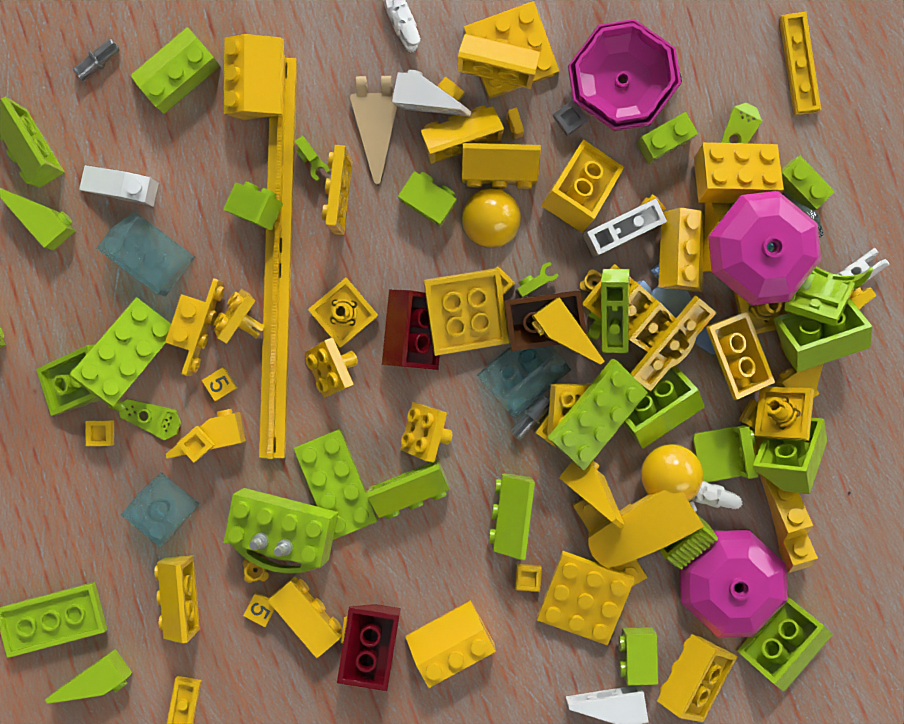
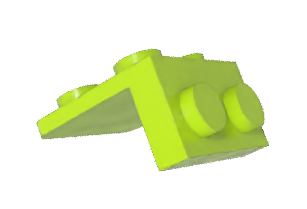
(726, 453)

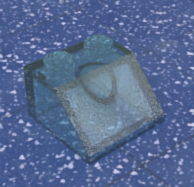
(160, 509)

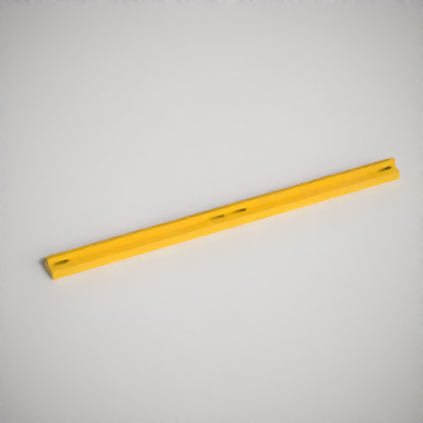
(278, 290)

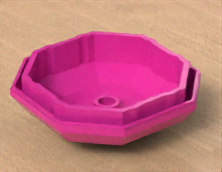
(627, 51)
(741, 253)
(710, 581)

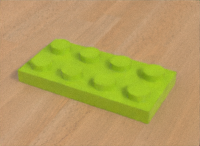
(122, 353)
(597, 414)
(336, 481)
(51, 619)

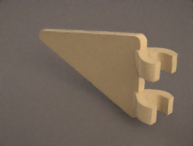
(375, 121)

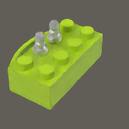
(280, 531)

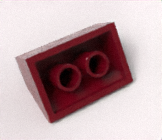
(408, 332)
(368, 646)

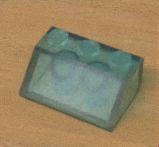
(146, 253)
(523, 376)

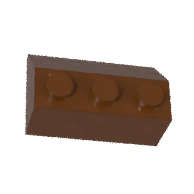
(519, 318)

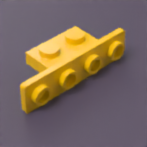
(191, 325)

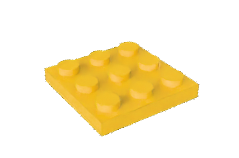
(519, 27)
(338, 190)
(466, 311)
(585, 598)

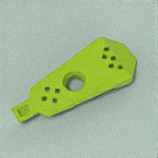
(741, 127)
(156, 417)

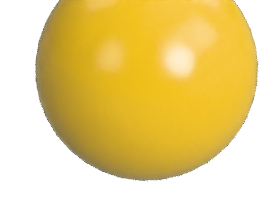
(491, 218)
(673, 470)

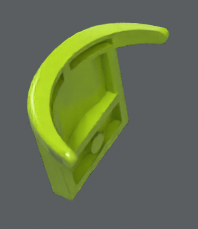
(825, 295)

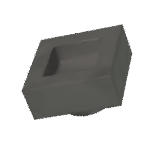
(570, 118)

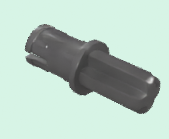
(96, 59)
(531, 417)

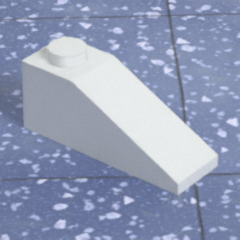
(419, 94)
(119, 185)
(624, 228)
(615, 705)

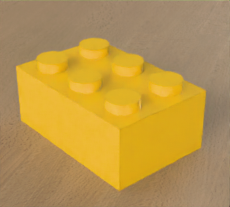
(735, 170)

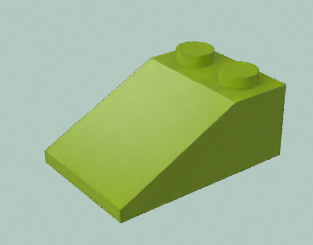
(59, 389)

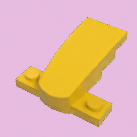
(657, 330)
(648, 527)

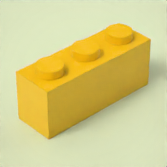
(306, 616)

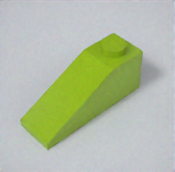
(45, 224)
(615, 310)
(97, 680)

